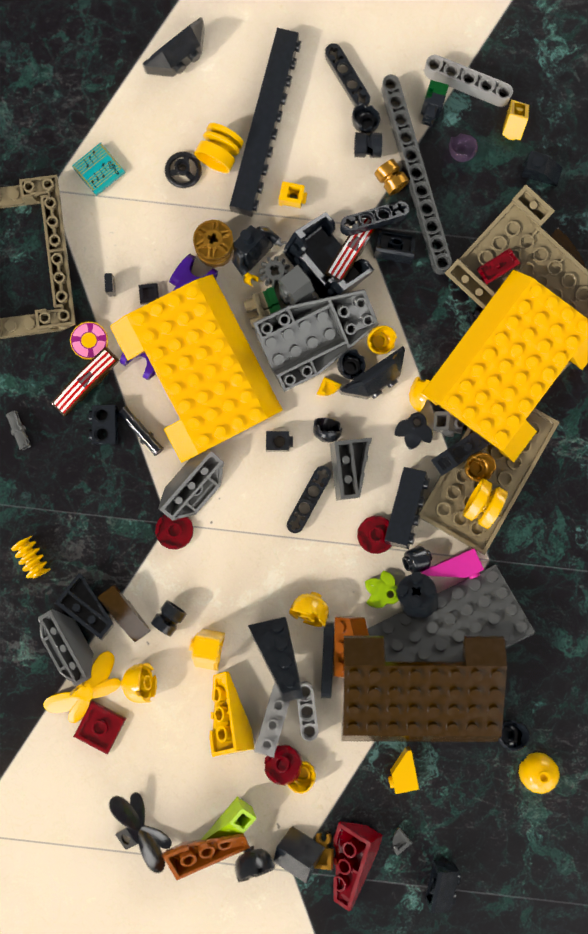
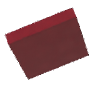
(99, 727)

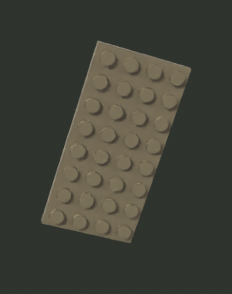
(452, 490)

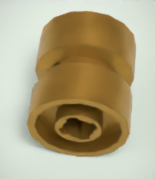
(391, 177)

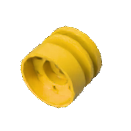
(219, 147)

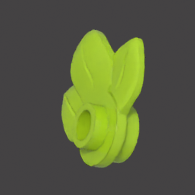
(379, 590)

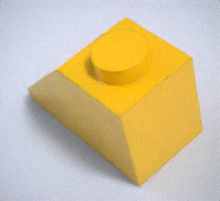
(515, 120)
(403, 773)

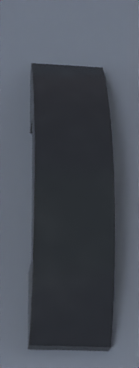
(459, 453)

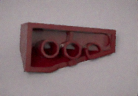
(355, 854)

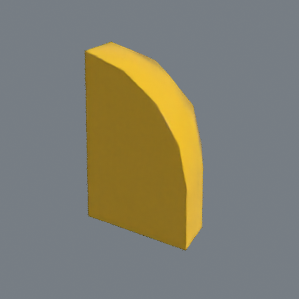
(416, 398)

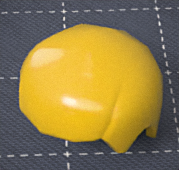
(381, 339)
(305, 780)

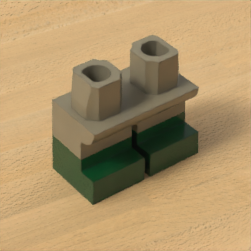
(264, 303)

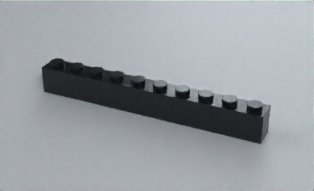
(264, 122)

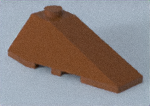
(199, 854)

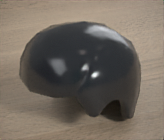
(365, 118)
(351, 364)
(327, 429)
(514, 735)

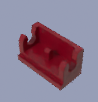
(498, 266)

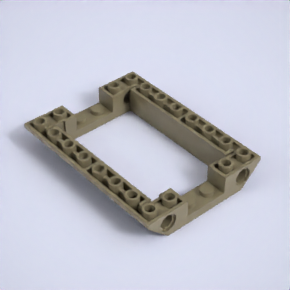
(46, 192)

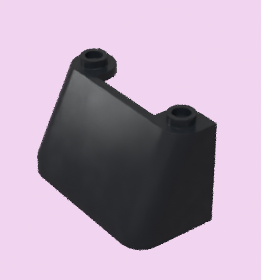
(313, 251)

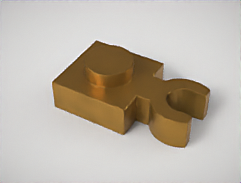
(326, 860)

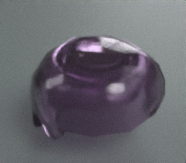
(463, 148)

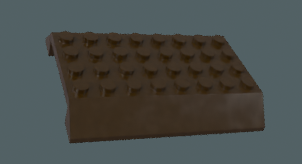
(423, 698)

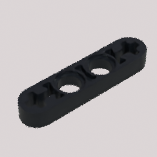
(345, 77)
(376, 221)
(305, 497)
(327, 660)

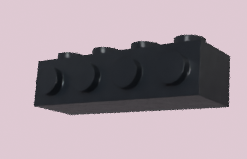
(406, 508)

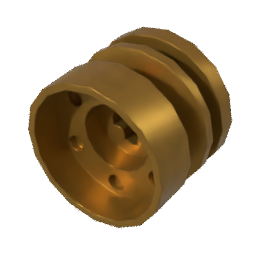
(219, 252)

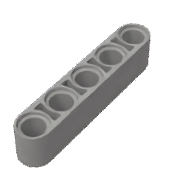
(477, 78)

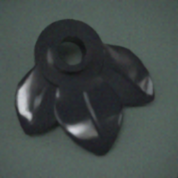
(412, 433)

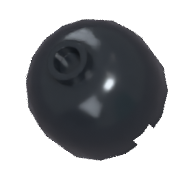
(253, 864)

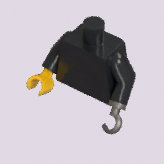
(251, 248)

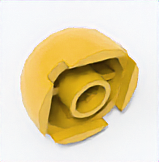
(311, 609)
(139, 684)
(539, 773)

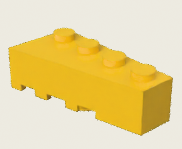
(207, 649)

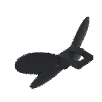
(149, 838)

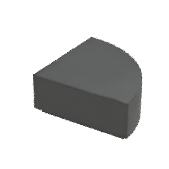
(400, 841)

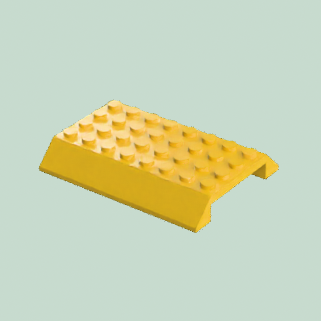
(510, 362)
(200, 364)

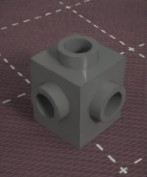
(447, 424)

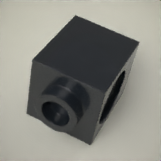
(270, 437)

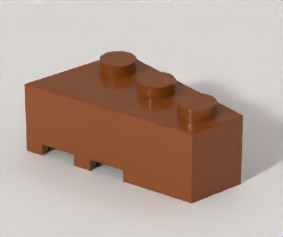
(346, 627)

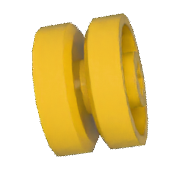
(485, 503)

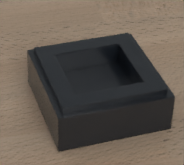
(109, 284)
(148, 293)

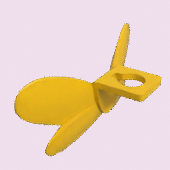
(79, 698)

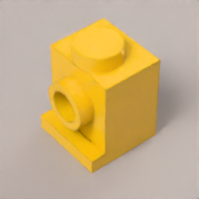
(289, 189)

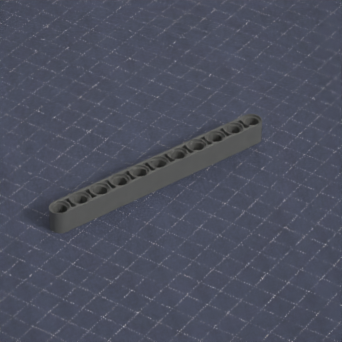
(416, 165)

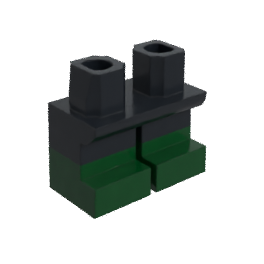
(433, 102)

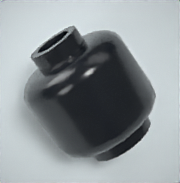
(417, 559)

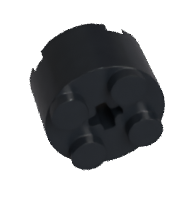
(417, 595)

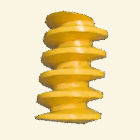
(29, 557)

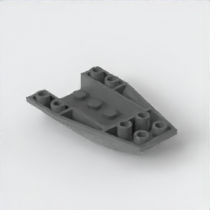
(313, 334)

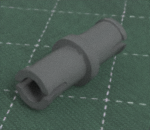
(18, 430)

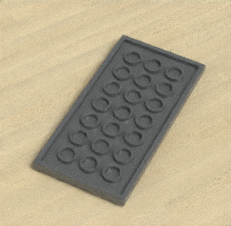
(467, 609)

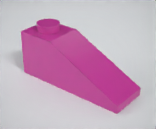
(461, 565)

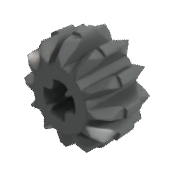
(272, 265)

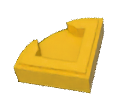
(328, 387)

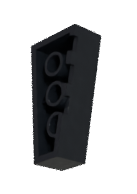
(277, 651)

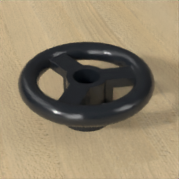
(183, 162)

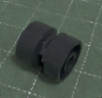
(368, 145)
(172, 612)

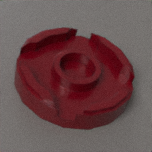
(174, 533)
(372, 534)
(285, 765)

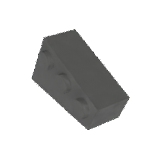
(296, 287)
(348, 466)

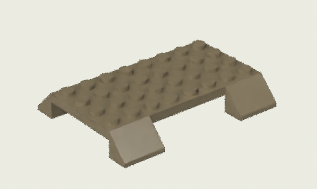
(536, 250)

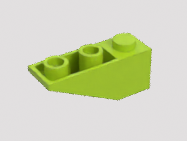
(233, 821)

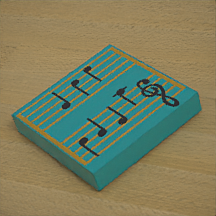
(98, 169)

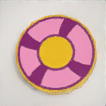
(88, 340)

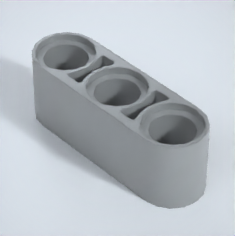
(307, 720)

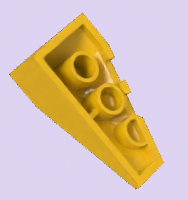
(230, 724)

